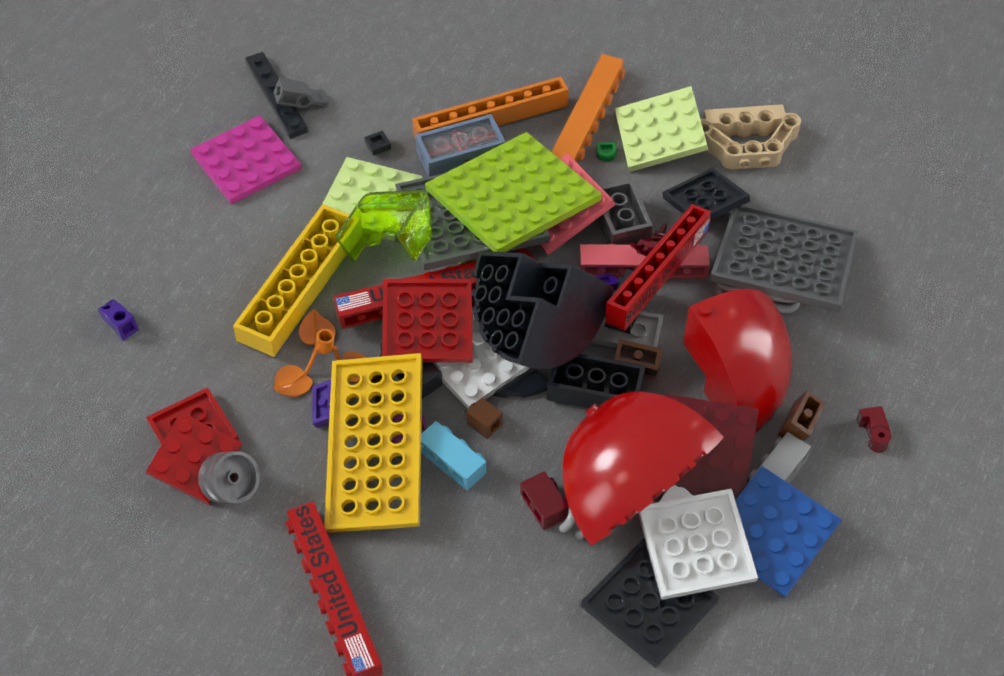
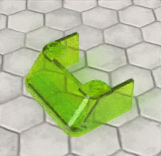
(388, 212)

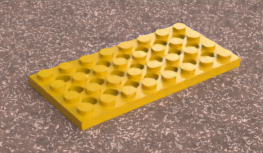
(409, 448)

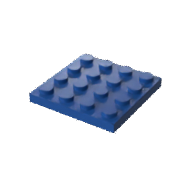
(782, 529)

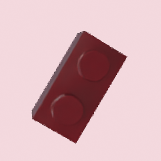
(544, 500)

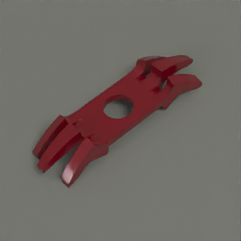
(649, 242)

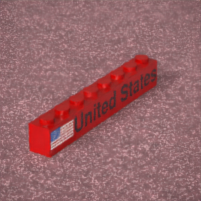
(657, 267)
(367, 304)
(334, 592)

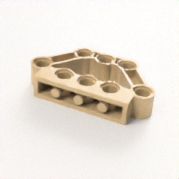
(745, 121)

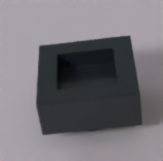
(377, 143)

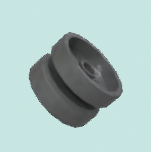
(229, 477)

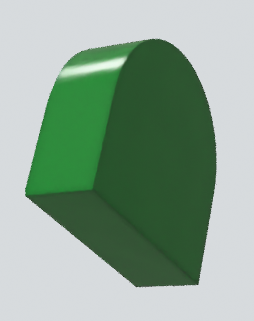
(606, 151)

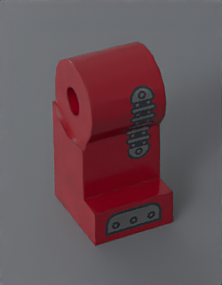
(876, 427)

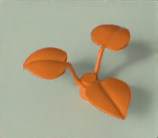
(313, 330)

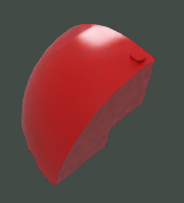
(741, 350)
(629, 456)

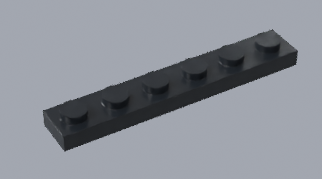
(267, 80)

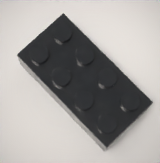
(593, 380)

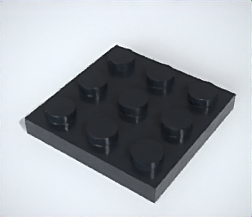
(708, 191)

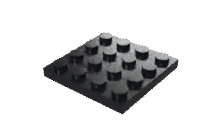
(633, 609)

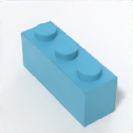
(452, 455)

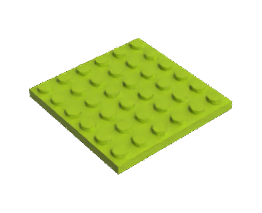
(513, 192)

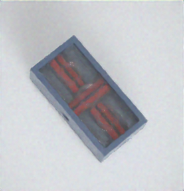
(457, 144)

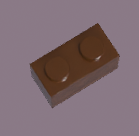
(639, 354)
(802, 416)

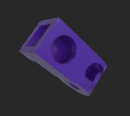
(119, 319)

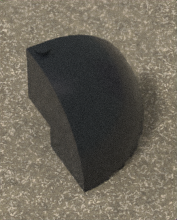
(535, 309)

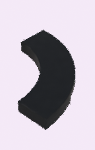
(523, 385)

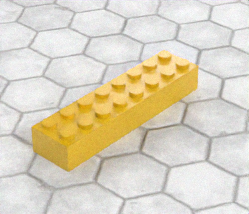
(293, 284)

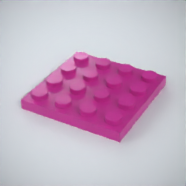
(245, 159)

